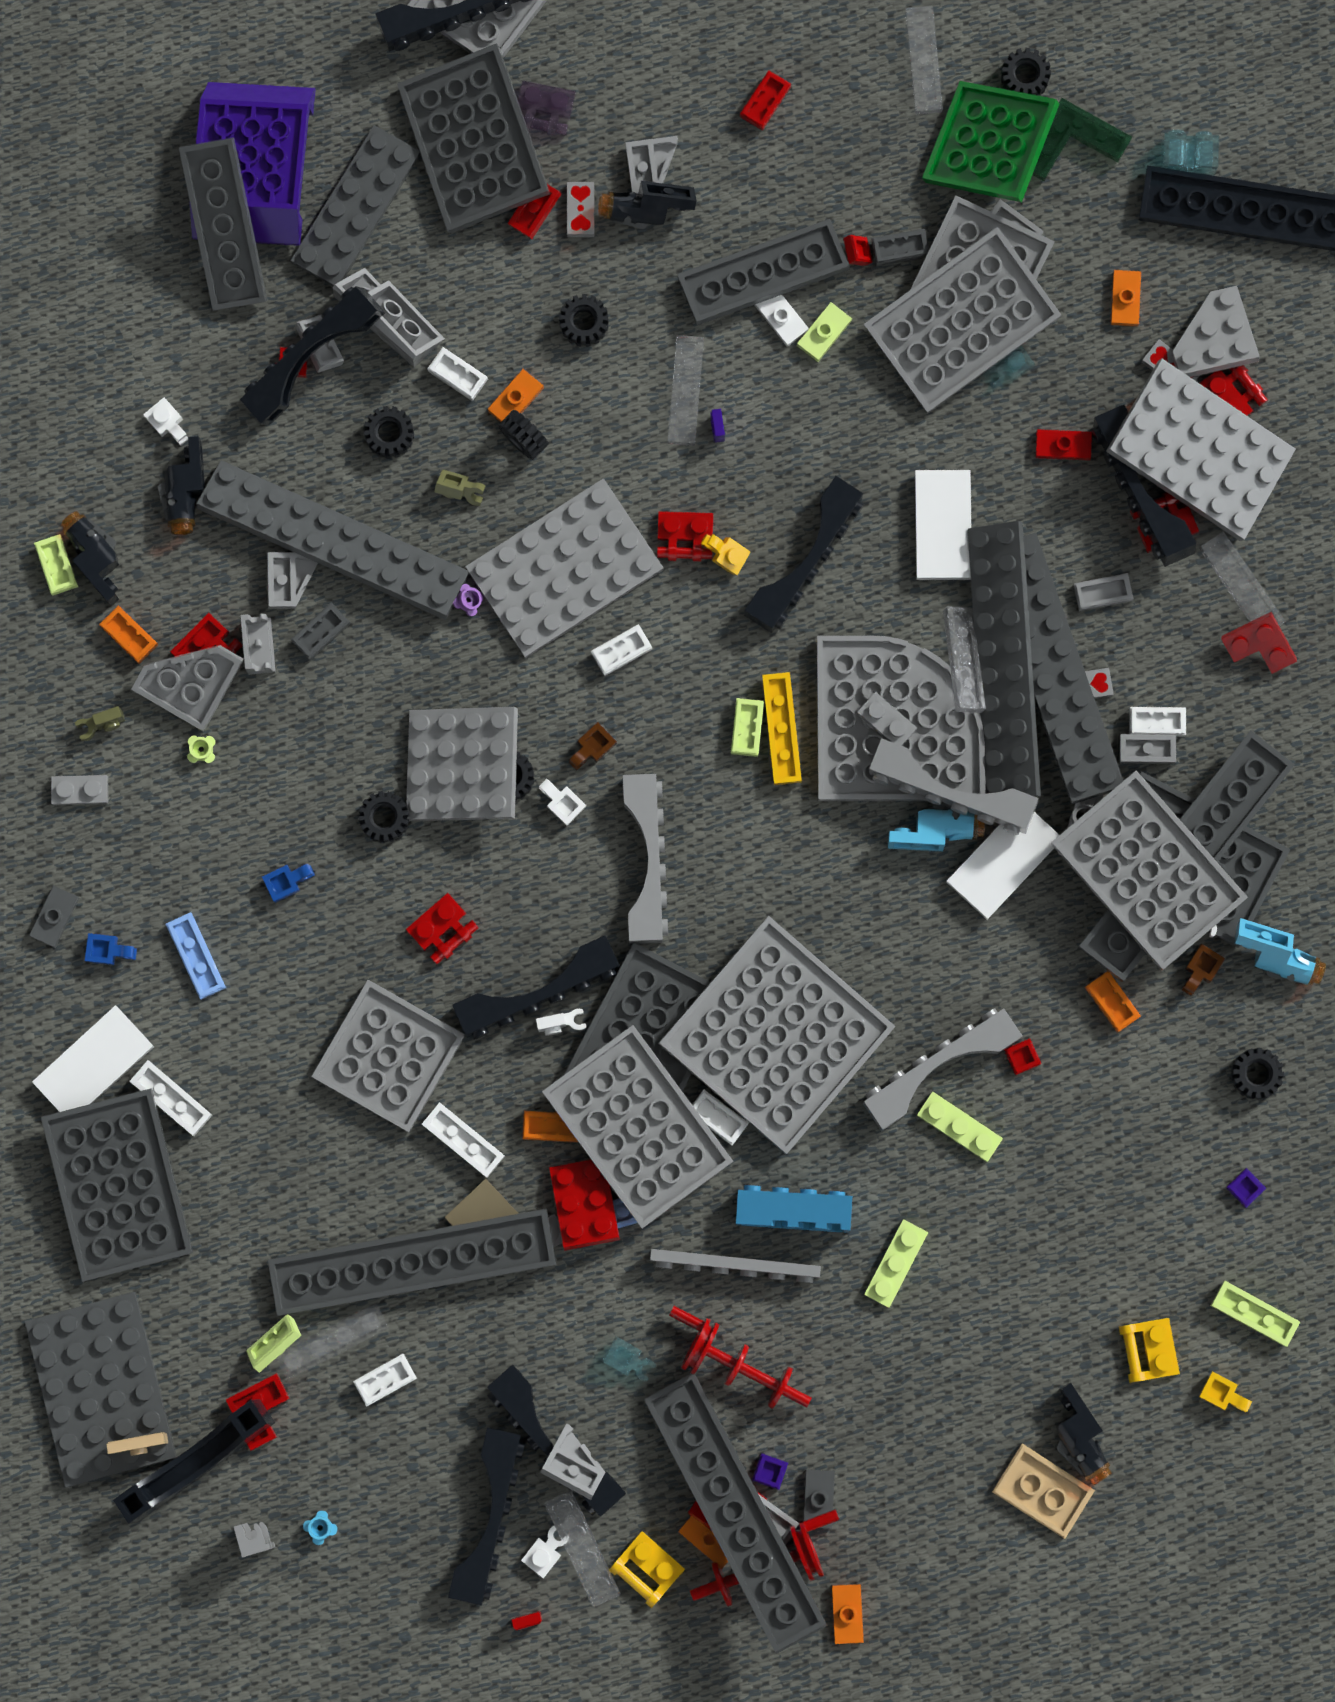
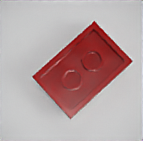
(583, 1205)

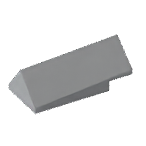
(402, 323)

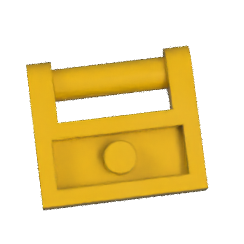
(1158, 1348)
(651, 1560)

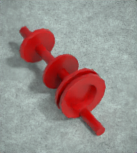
(702, 1347)
(804, 1552)

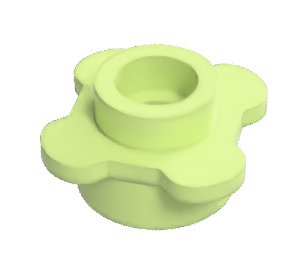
(194, 745)

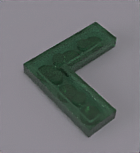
(1084, 127)

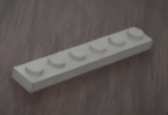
(747, 1267)

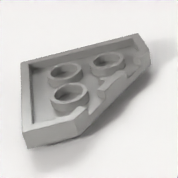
(1216, 336)
(190, 683)

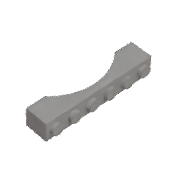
(1008, 808)
(645, 917)
(989, 1037)

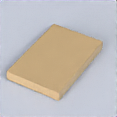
(1043, 1491)

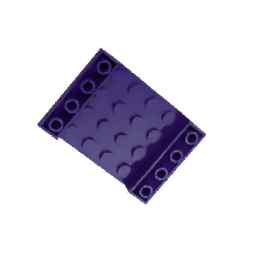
(270, 146)

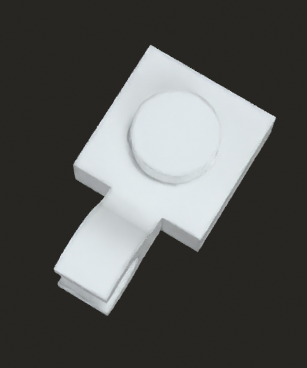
(166, 419)
(564, 803)
(553, 1024)

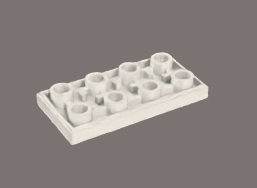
(942, 524)
(1002, 865)
(93, 1062)

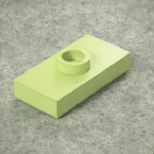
(824, 332)
(56, 564)
(747, 727)
(273, 1343)

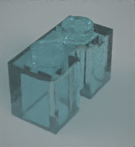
(1190, 153)

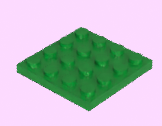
(990, 141)

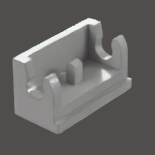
(258, 644)
(253, 1541)

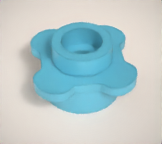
(312, 1527)

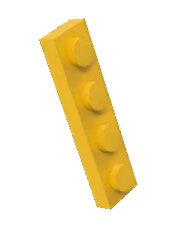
(781, 728)

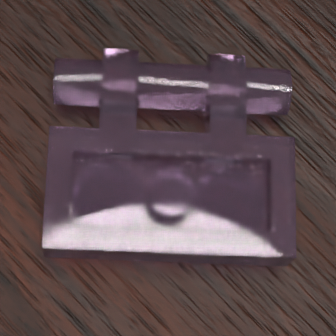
(548, 101)

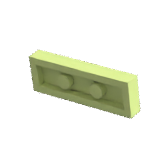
(959, 1126)
(896, 1263)
(1255, 1313)

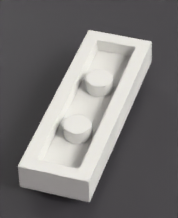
(171, 1098)
(463, 1140)

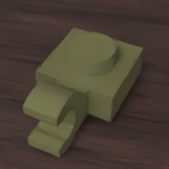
(457, 485)
(106, 720)

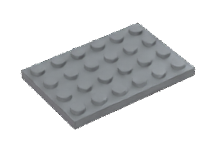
(962, 320)
(1201, 450)
(564, 568)
(1149, 870)
(637, 1126)

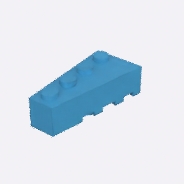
(794, 1210)

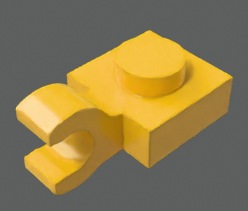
(728, 552)
(1221, 1391)

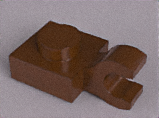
(594, 744)
(1203, 966)

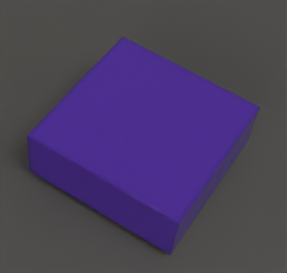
(717, 425)
(1245, 1188)
(770, 1471)

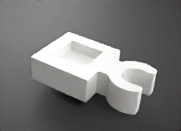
(543, 1555)

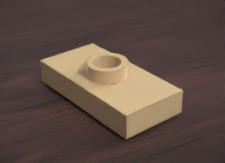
(137, 1445)

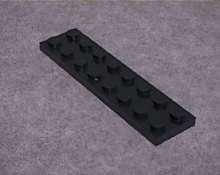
(1238, 208)

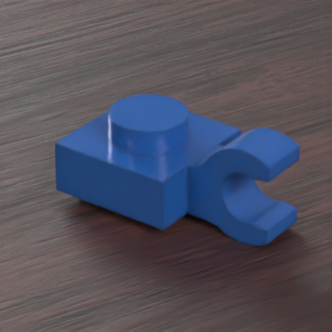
(283, 882)
(104, 949)

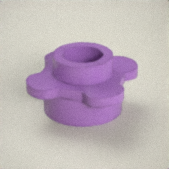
(475, 600)

